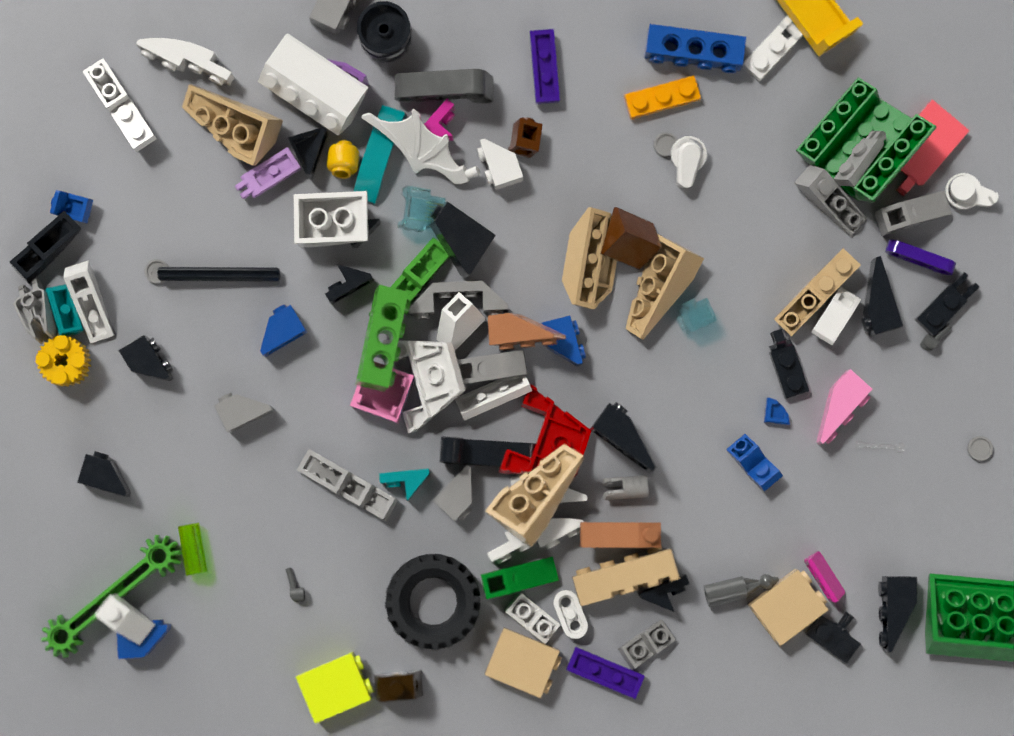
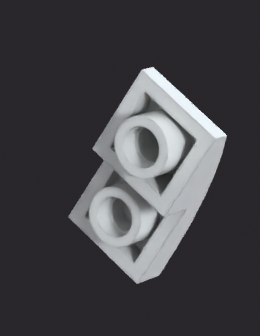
(532, 617)

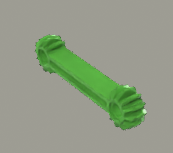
(116, 588)

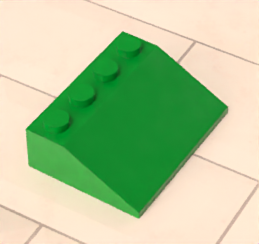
(970, 617)

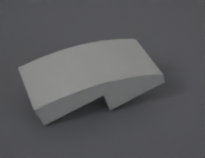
(646, 644)

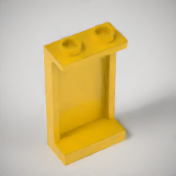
(820, 22)

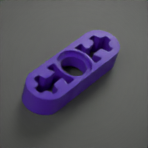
(920, 257)

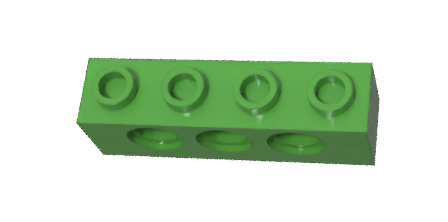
(368, 374)

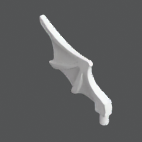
(422, 147)

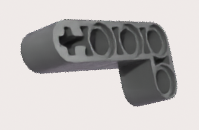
(446, 84)

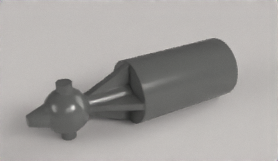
(735, 589)

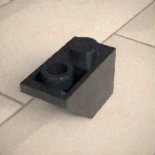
(144, 359)

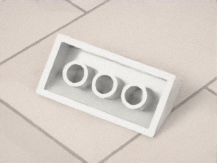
(313, 84)

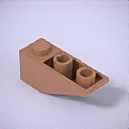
(515, 329)

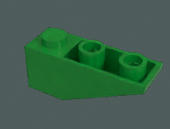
(519, 577)

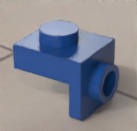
(75, 206)

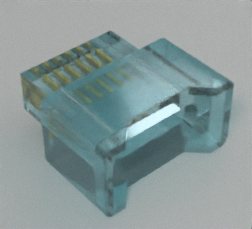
(418, 208)

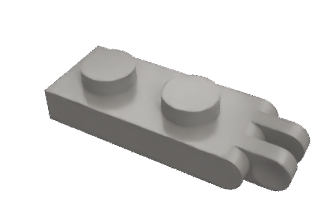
(860, 159)

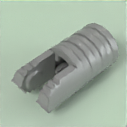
(632, 487)

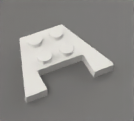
(435, 376)

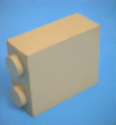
(788, 606)
(523, 662)

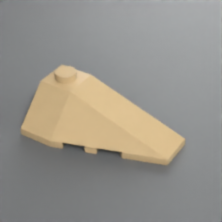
(239, 127)
(532, 501)

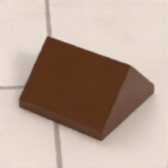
(630, 239)

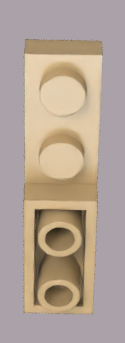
(817, 291)

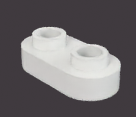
(569, 614)

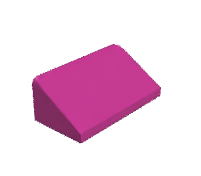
(824, 577)

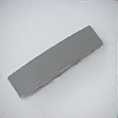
(347, 485)

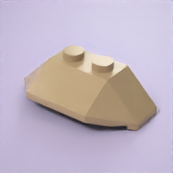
(586, 272)

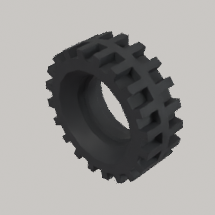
(437, 635)

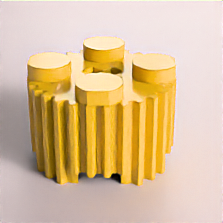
(50, 357)

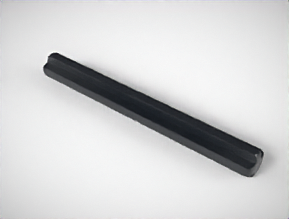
(218, 274)

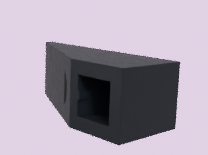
(898, 603)

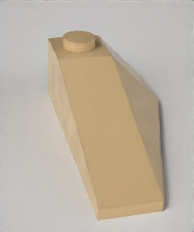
(661, 285)

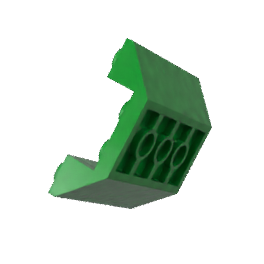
(852, 120)

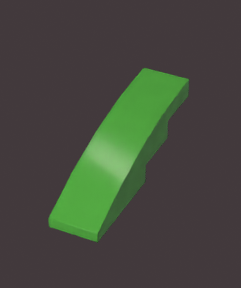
(419, 272)

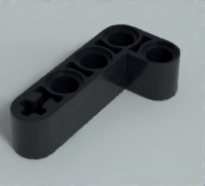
(479, 452)

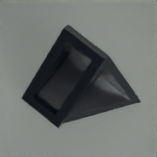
(308, 148)

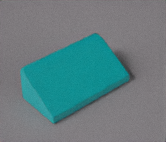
(64, 310)

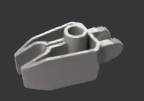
(35, 311)

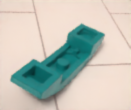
(377, 156)

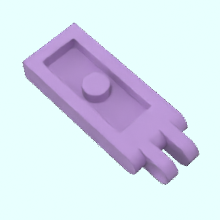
(268, 174)

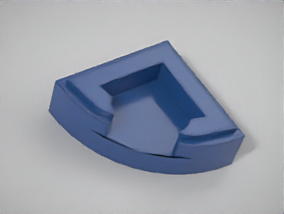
(775, 412)

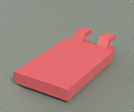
(934, 149)

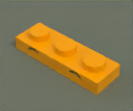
(662, 97)

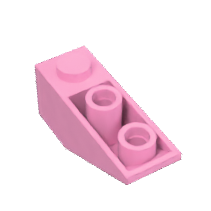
(842, 399)

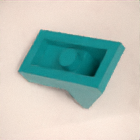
(412, 478)

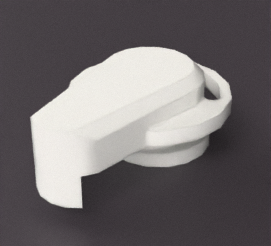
(687, 159)
(968, 192)

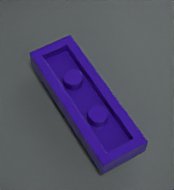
(544, 66)
(605, 672)

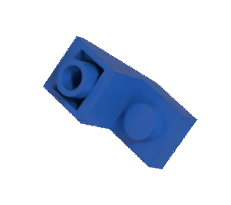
(754, 462)

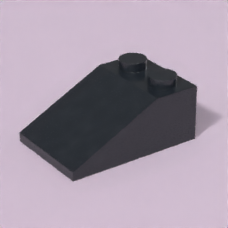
(620, 432)

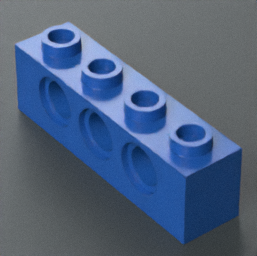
(732, 46)

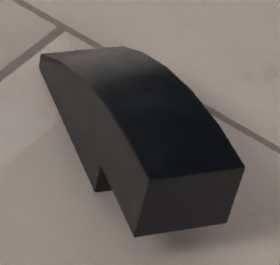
(45, 247)

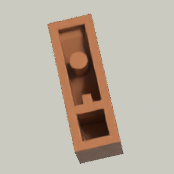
(620, 534)

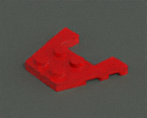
(556, 430)

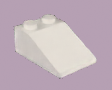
(330, 218)

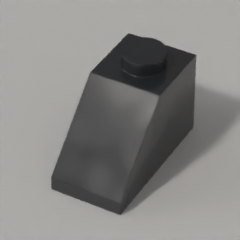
(103, 474)

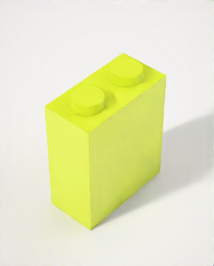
(335, 686)

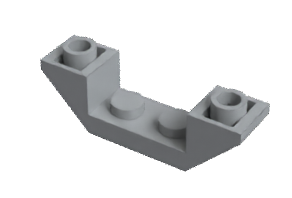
(445, 290)

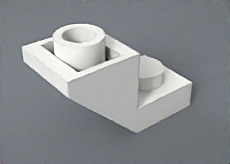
(836, 315)

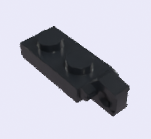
(787, 366)

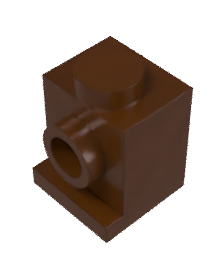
(531, 131)

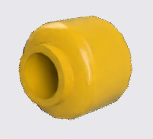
(343, 159)

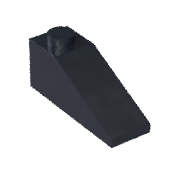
(880, 306)

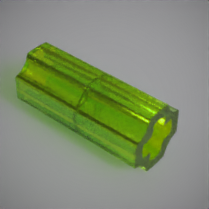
(192, 549)

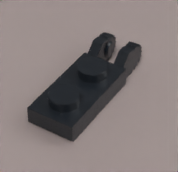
(945, 306)

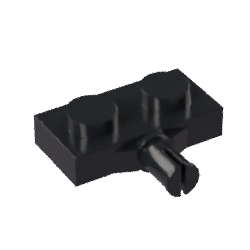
(834, 636)

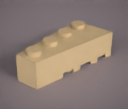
(624, 576)

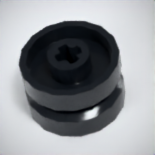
(380, 17)

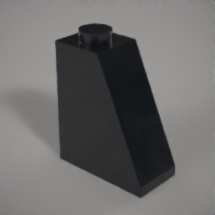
(460, 237)

